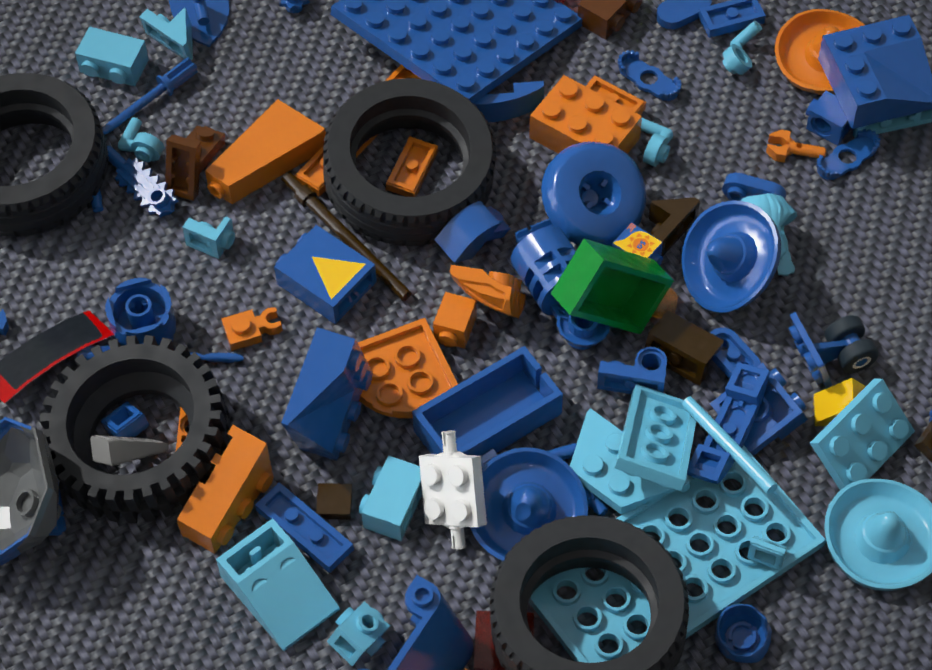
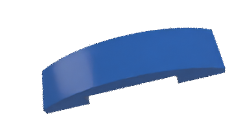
(505, 106)
(736, 417)

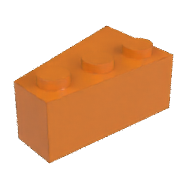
(228, 493)

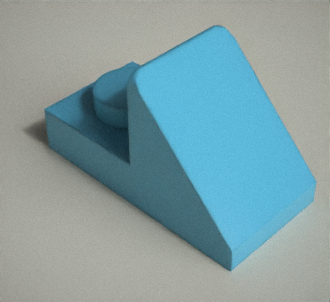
(172, 34)

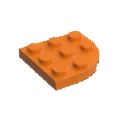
(405, 370)

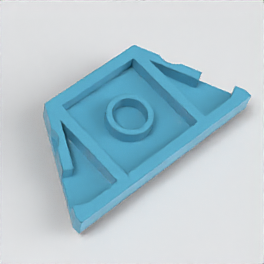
(595, 466)

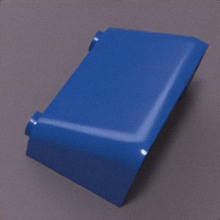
(438, 635)

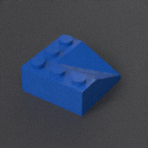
(878, 71)
(327, 394)

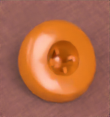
(800, 43)

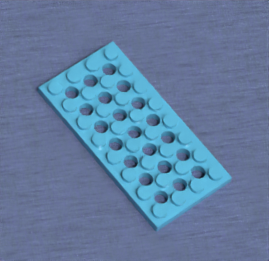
(718, 593)

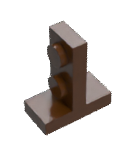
(188, 158)

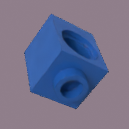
(827, 118)

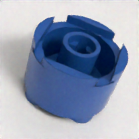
(141, 310)

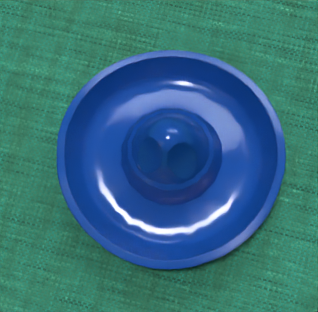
(593, 192)
(730, 255)
(523, 493)

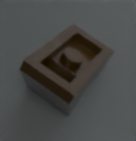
(672, 219)

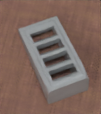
(119, 450)

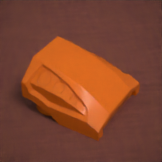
(494, 289)

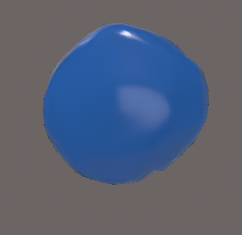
(743, 633)

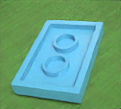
(863, 435)

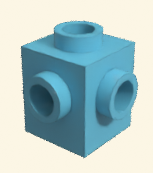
(358, 633)

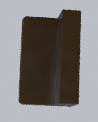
(685, 346)

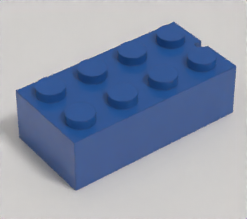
(491, 407)

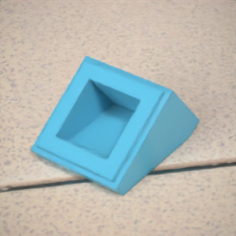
(767, 552)

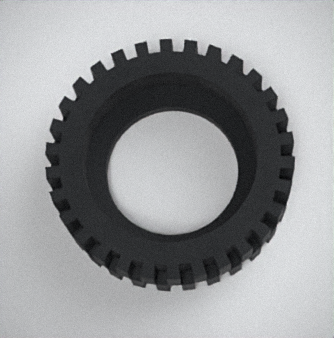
(111, 379)

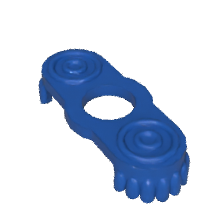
(633, 68)
(862, 147)

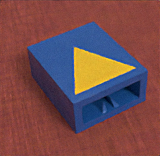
(325, 273)

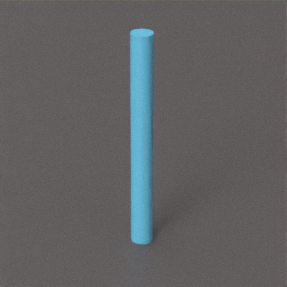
(729, 445)

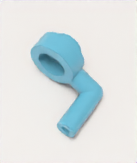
(735, 57)
(145, 145)
(657, 147)

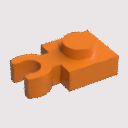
(246, 329)

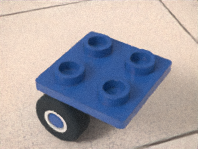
(842, 343)

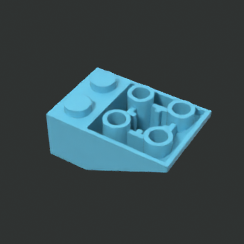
(277, 584)

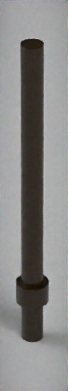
(307, 198)

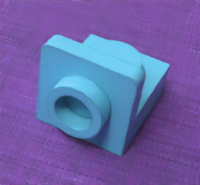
(208, 239)

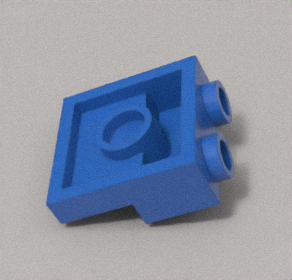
(777, 414)

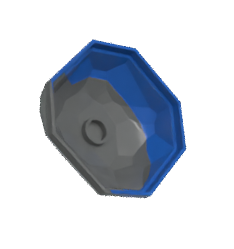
(26, 489)

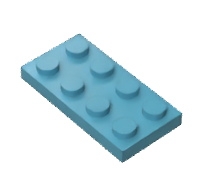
(656, 438)

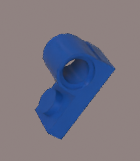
(622, 378)

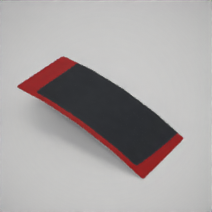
(47, 350)

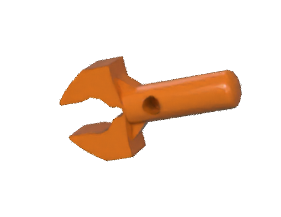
(790, 147)

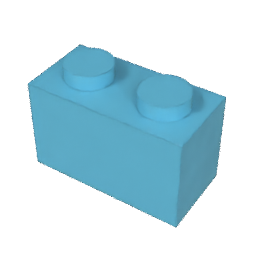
(112, 56)
(392, 499)

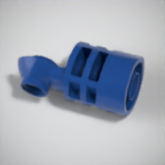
(540, 263)

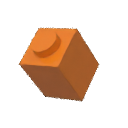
(454, 320)

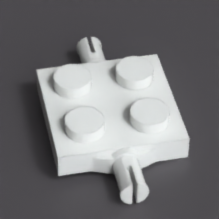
(453, 489)

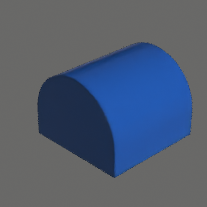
(125, 421)

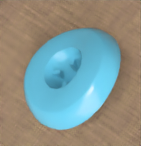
(880, 534)

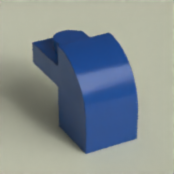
(470, 230)

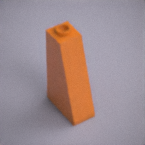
(264, 152)

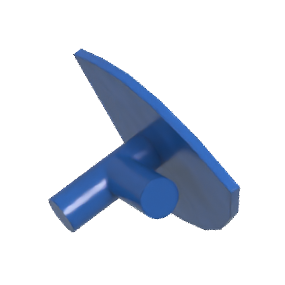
(206, 17)

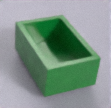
(611, 286)

